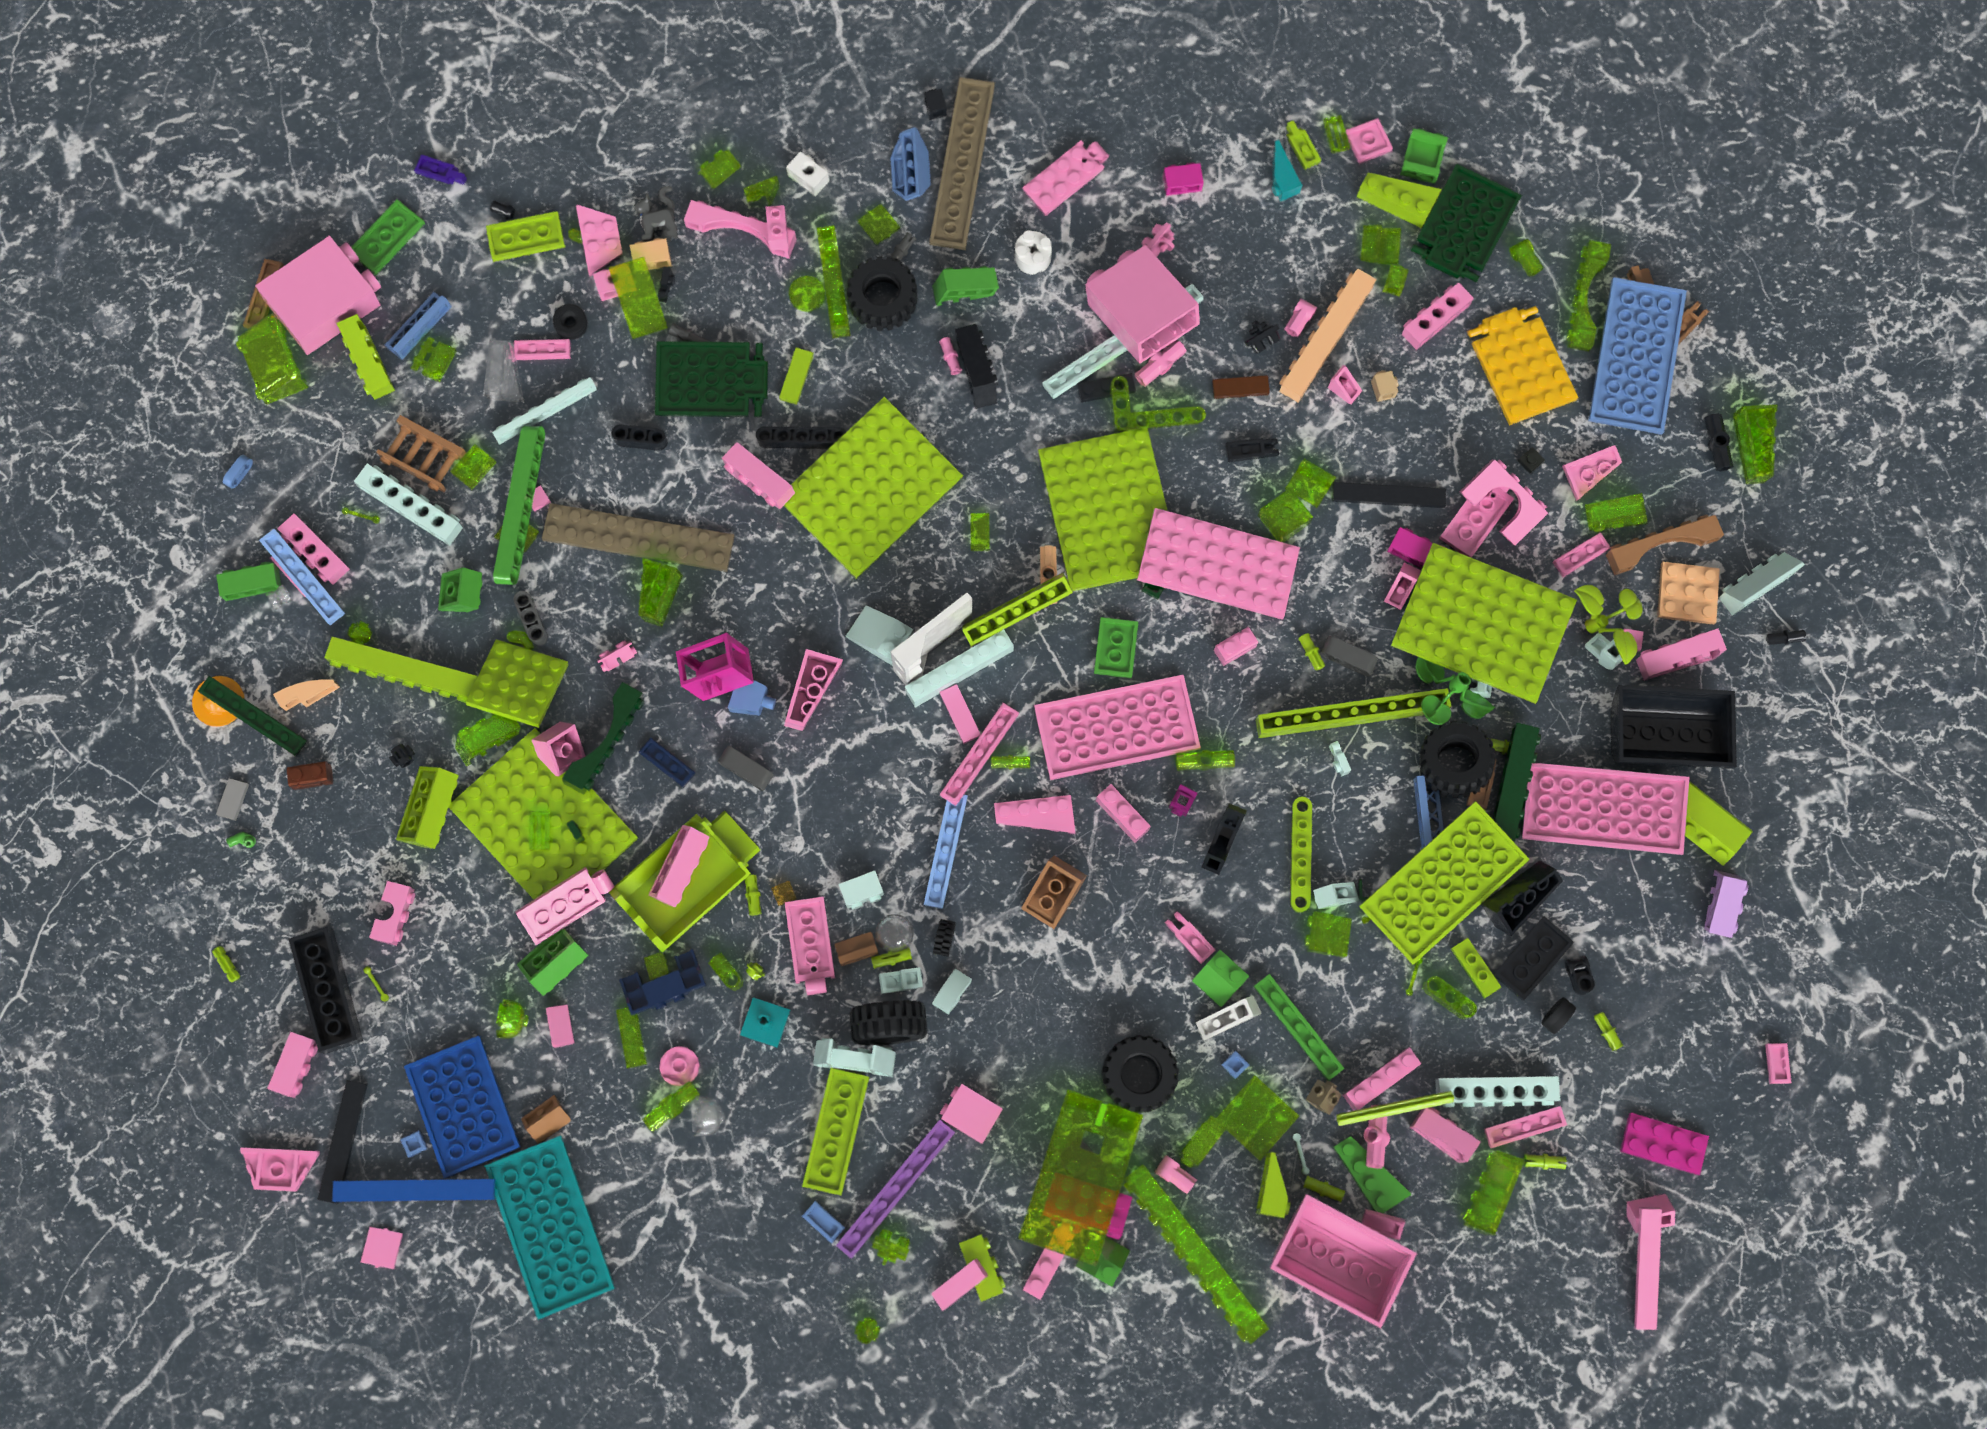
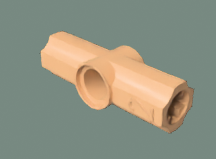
(1048, 562)

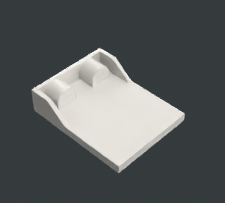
(911, 655)

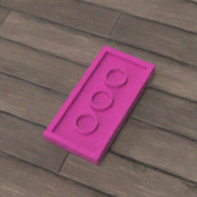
(1664, 1144)

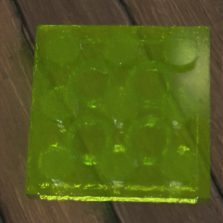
(1257, 1117)

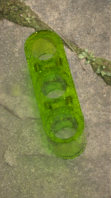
(1459, 998)

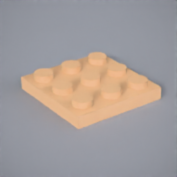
(1688, 593)

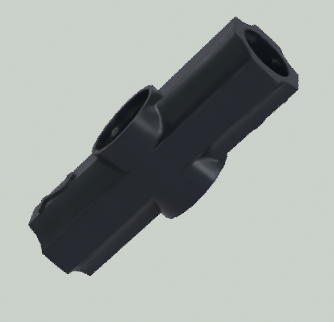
(1717, 431)

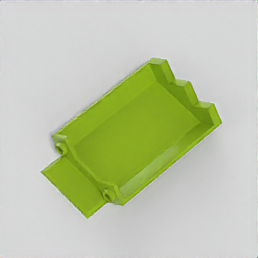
(717, 874)

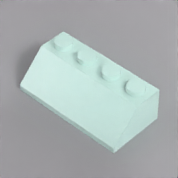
(1759, 582)

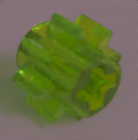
(359, 632)
(867, 1330)

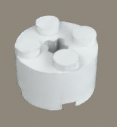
(1040, 246)

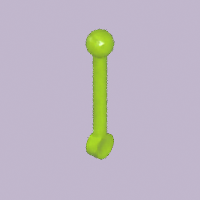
(384, 997)

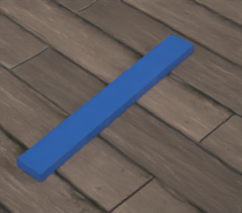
(413, 1190)

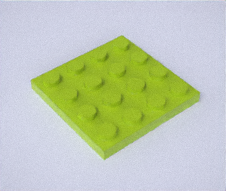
(517, 683)

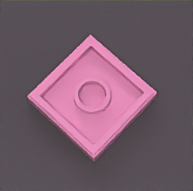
(1368, 140)

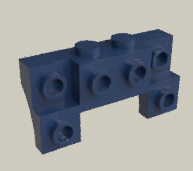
(665, 988)

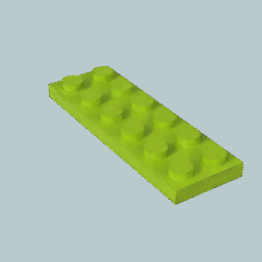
(836, 1131)

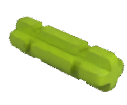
(226, 964)

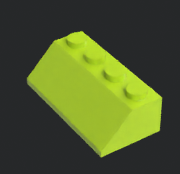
(427, 807)
(1713, 826)

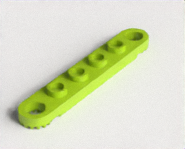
(1301, 854)

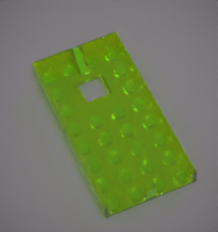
(1079, 1187)

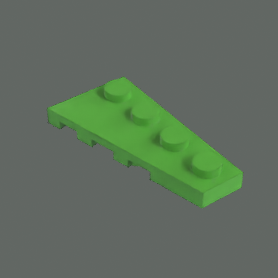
(1376, 1184)

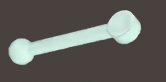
(1305, 1170)

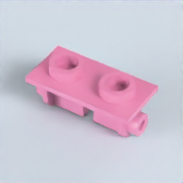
(610, 658)

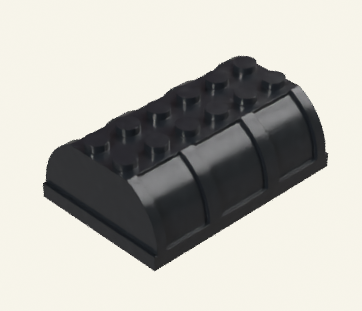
(1674, 726)

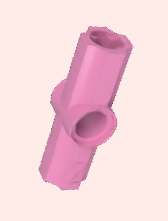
(1160, 363)
(1377, 1139)

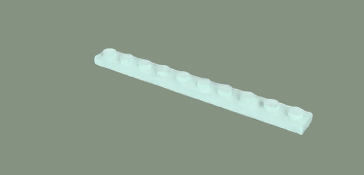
(1093, 360)

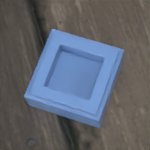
(1235, 1064)
(414, 1144)

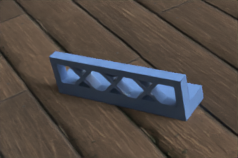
(420, 327)
(1423, 812)

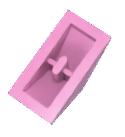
(1345, 385)

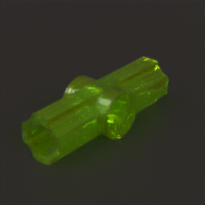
(1192, 760)
(671, 1106)

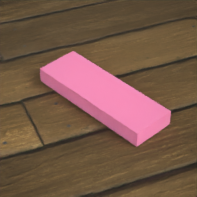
(542, 349)
(1581, 554)
(960, 714)
(959, 1284)

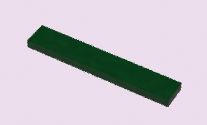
(252, 716)

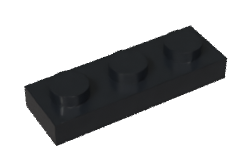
(1100, 388)

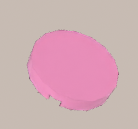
(679, 1066)

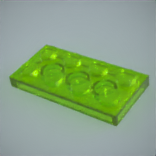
(638, 298)

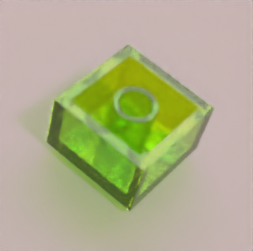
(1285, 516)

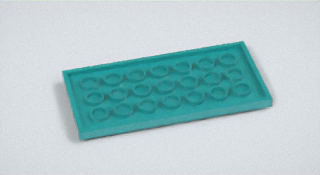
(550, 1227)

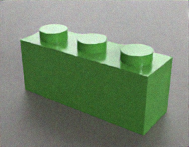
(248, 581)

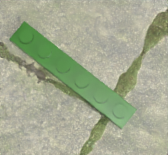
(1298, 1027)

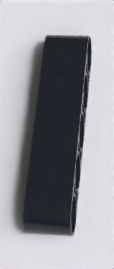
(794, 432)

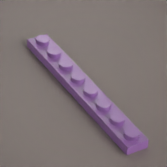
(895, 1189)

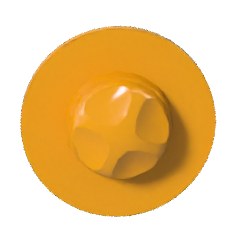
(210, 712)

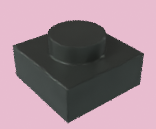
(1531, 460)

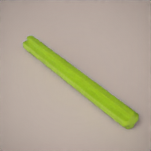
(1395, 1108)

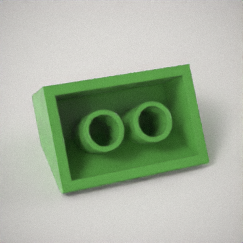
(552, 961)

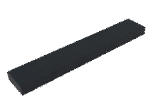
(1389, 495)
(342, 1138)

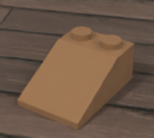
(1053, 891)

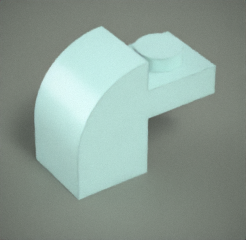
(1604, 651)

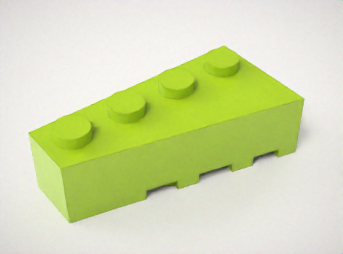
(365, 356)

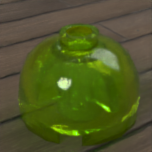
(511, 1019)

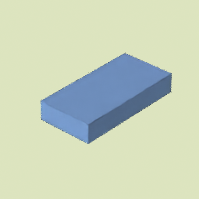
(823, 1222)

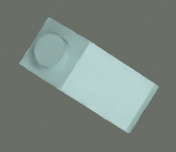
(1335, 895)

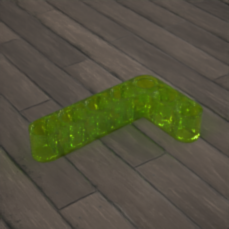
(1149, 416)

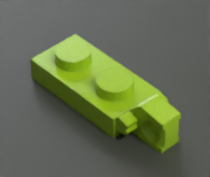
(1302, 146)

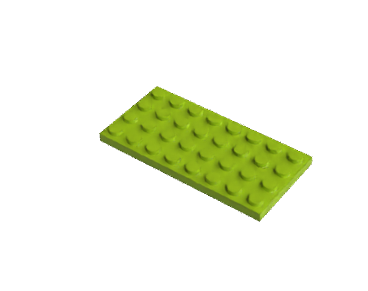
(1444, 882)

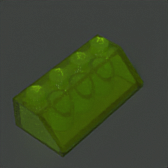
(1493, 1192)

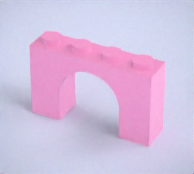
(1529, 510)

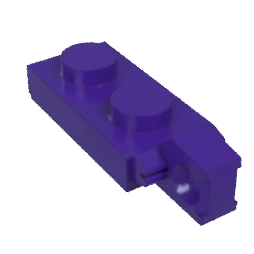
(439, 170)

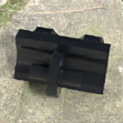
(1269, 333)

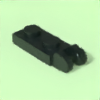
(1250, 449)

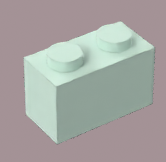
(861, 890)

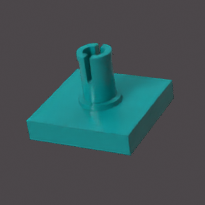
(765, 1022)

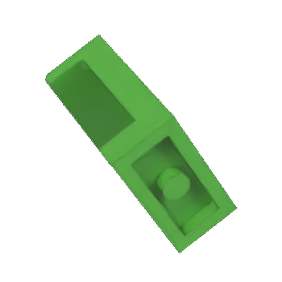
(1423, 155)

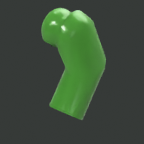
(242, 838)

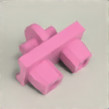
(1162, 239)

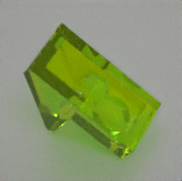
(766, 188)

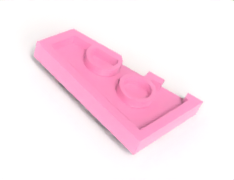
(1589, 470)

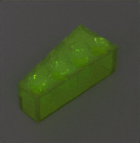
(1756, 441)

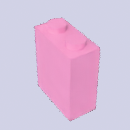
(970, 1113)

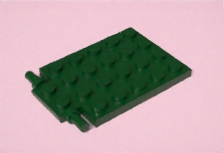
(1465, 223)
(709, 379)

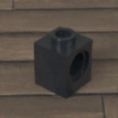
(935, 104)

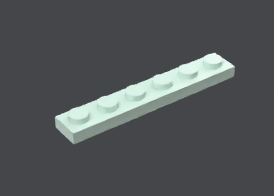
(548, 408)

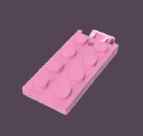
(1065, 176)
(1475, 522)
(564, 904)
(810, 943)

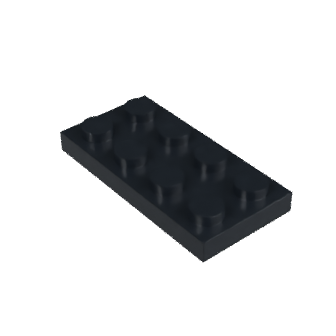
(1533, 958)

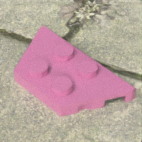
(599, 238)
(278, 1168)

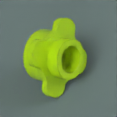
(755, 970)

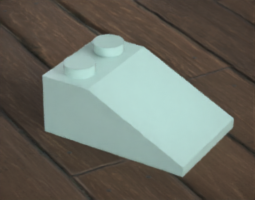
(878, 633)

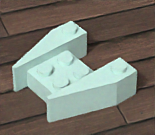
(880, 1062)

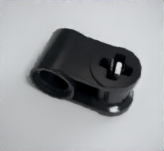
(1580, 973)

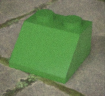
(460, 590)
(1220, 978)

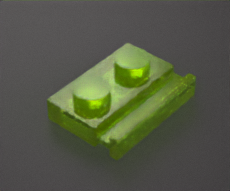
(473, 466)

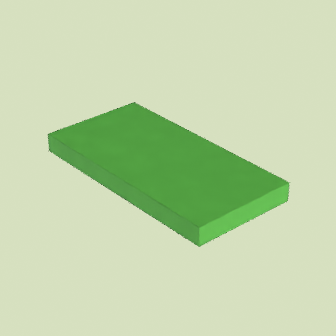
(387, 236)

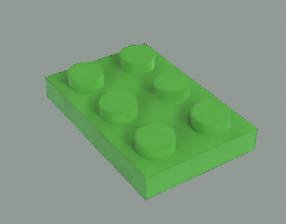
(1116, 647)

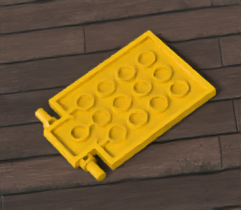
(1522, 364)

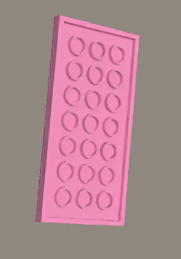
(1218, 563)
(1117, 727)
(1606, 808)

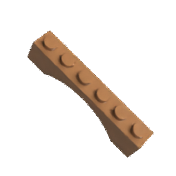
(1701, 532)

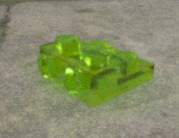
(1328, 934)

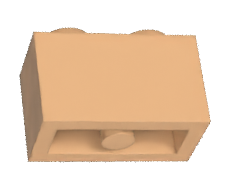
(655, 253)

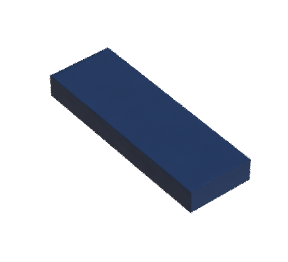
(667, 762)

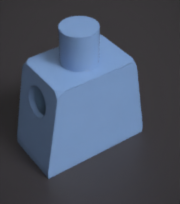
(751, 699)

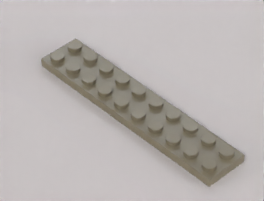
(962, 164)
(638, 537)

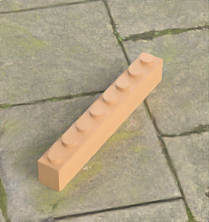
(1328, 334)

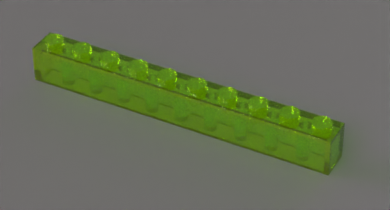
(1196, 1254)

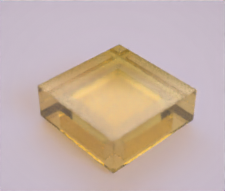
(783, 893)

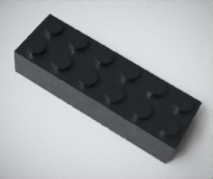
(325, 990)

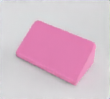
(560, 1026)

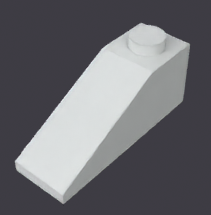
(1228, 1017)

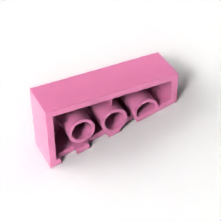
(1681, 654)

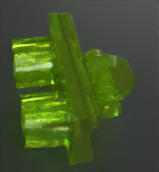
(890, 1250)

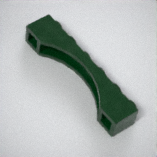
(583, 771)

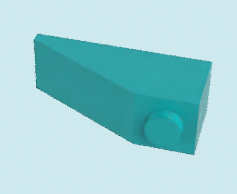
(1285, 180)

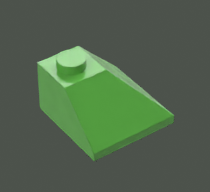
(1109, 1264)

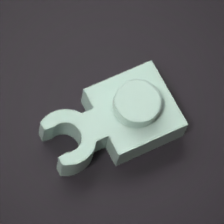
(1340, 762)

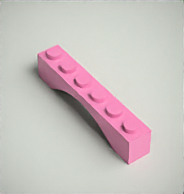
(705, 218)

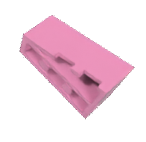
(1445, 1135)

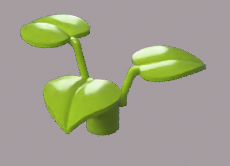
(1592, 601)

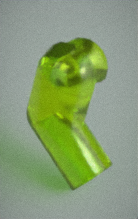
(575, 235)
(520, 637)

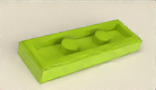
(796, 376)

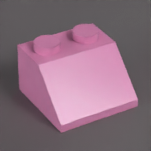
(559, 747)

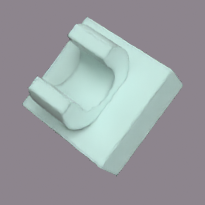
(1482, 689)

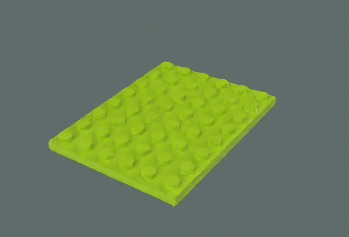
(870, 487)
(1102, 504)
(1484, 623)
(498, 816)

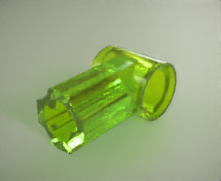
(1525, 255)
(725, 971)

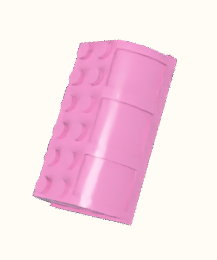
(1342, 1260)

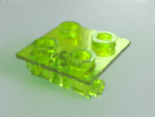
(1310, 482)

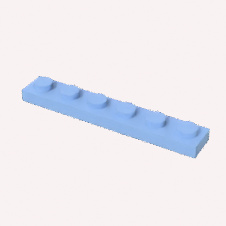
(302, 577)
(945, 854)

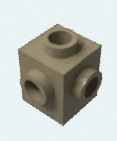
(1324, 1096)

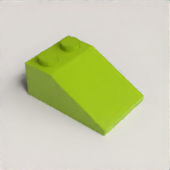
(1272, 1194)

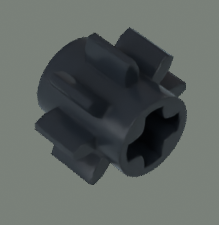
(402, 755)

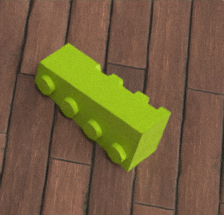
(1399, 197)

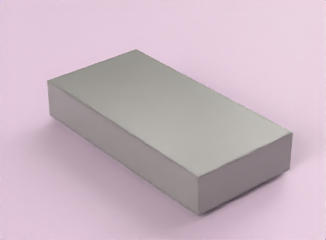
(232, 799)

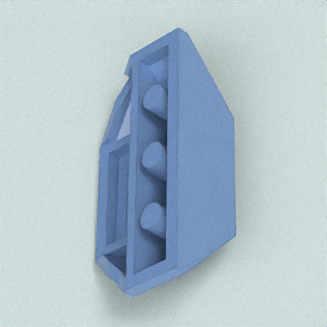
(910, 165)

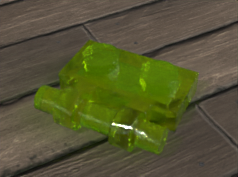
(438, 361)

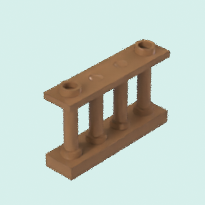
(422, 435)

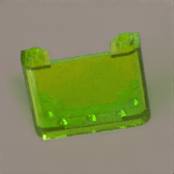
(270, 360)

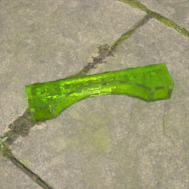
(833, 281)
(1583, 330)

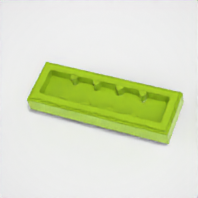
(1476, 968)

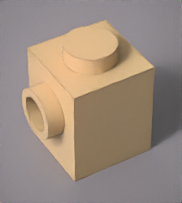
(1384, 385)

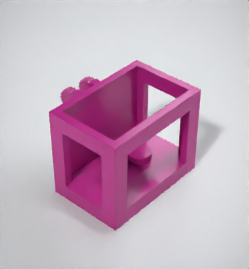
(718, 673)

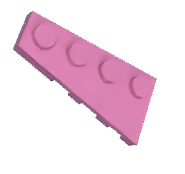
(1039, 813)

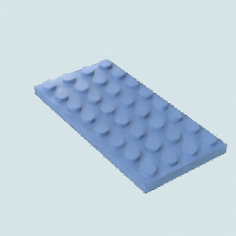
(1637, 355)

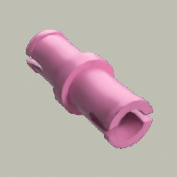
(950, 356)

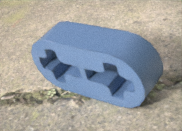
(237, 471)

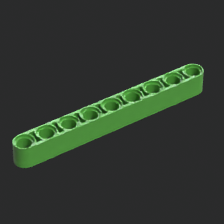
(519, 505)

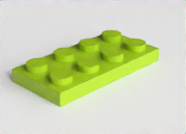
(525, 236)

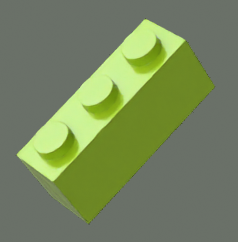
(978, 1249)

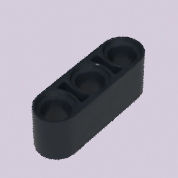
(632, 432)

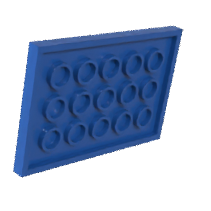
(462, 1107)

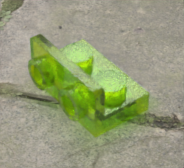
(719, 168)

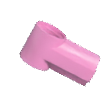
(1302, 314)
(1171, 1172)

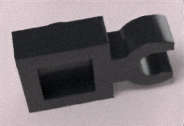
(667, 280)

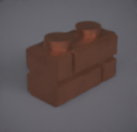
(309, 775)

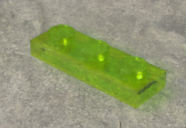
(631, 1038)

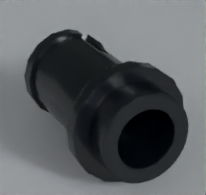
(504, 210)

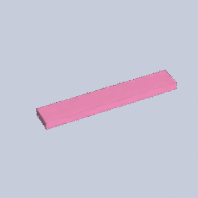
(979, 754)
(1648, 1268)

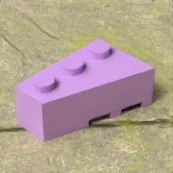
(1726, 904)

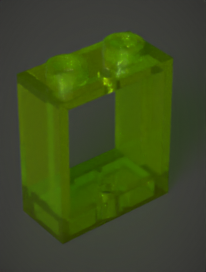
(1202, 1142)

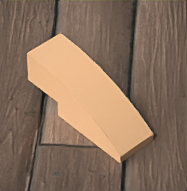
(304, 692)

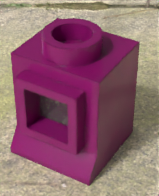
(1182, 801)

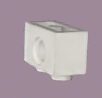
(812, 182)

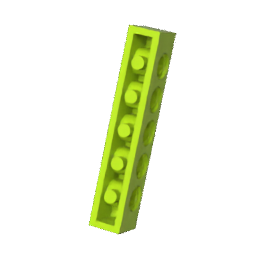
(1017, 609)

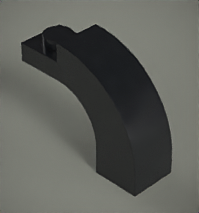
(1223, 838)

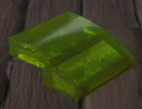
(1381, 245)

